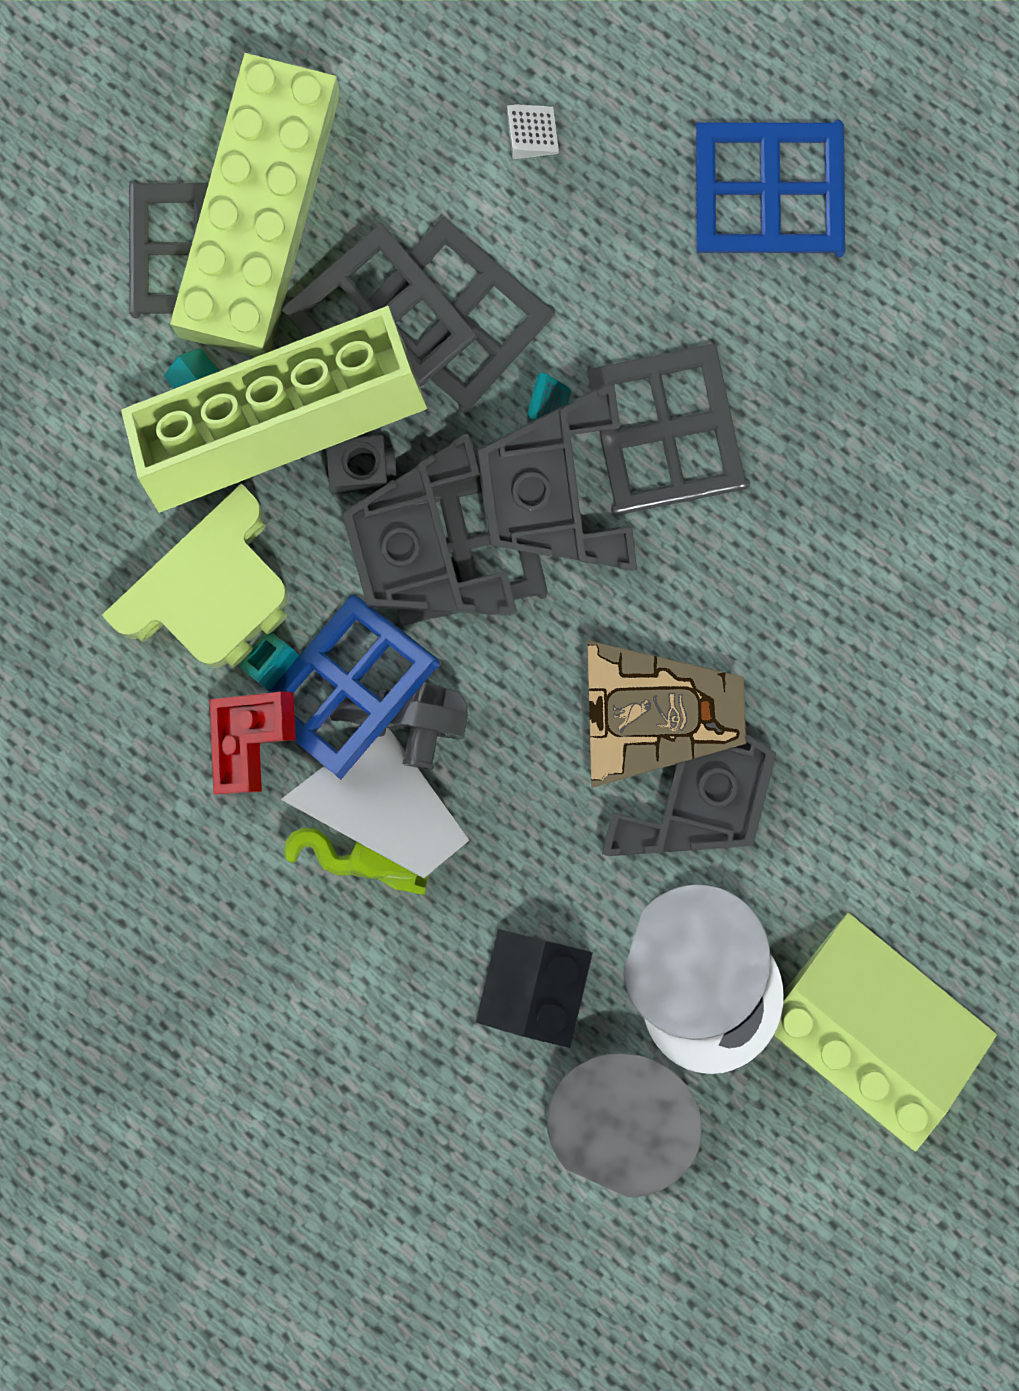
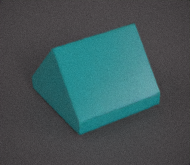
(189, 368)
(268, 660)

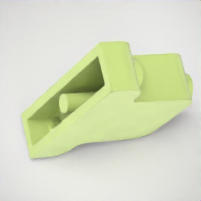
(208, 588)

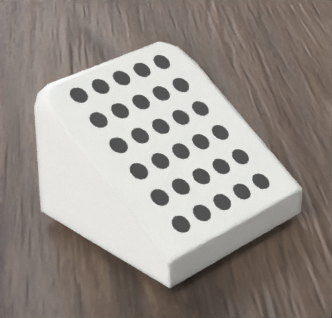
(532, 131)

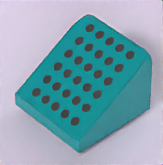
(547, 396)

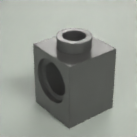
(339, 458)

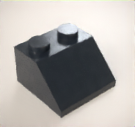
(534, 988)

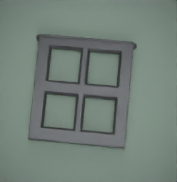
(140, 248)
(489, 276)
(419, 289)
(668, 429)
(461, 545)

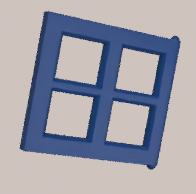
(770, 187)
(348, 685)

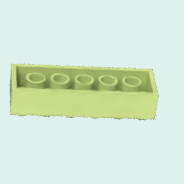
(256, 206)
(272, 409)

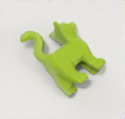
(360, 862)

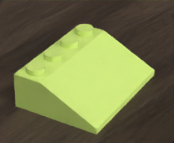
(881, 1032)

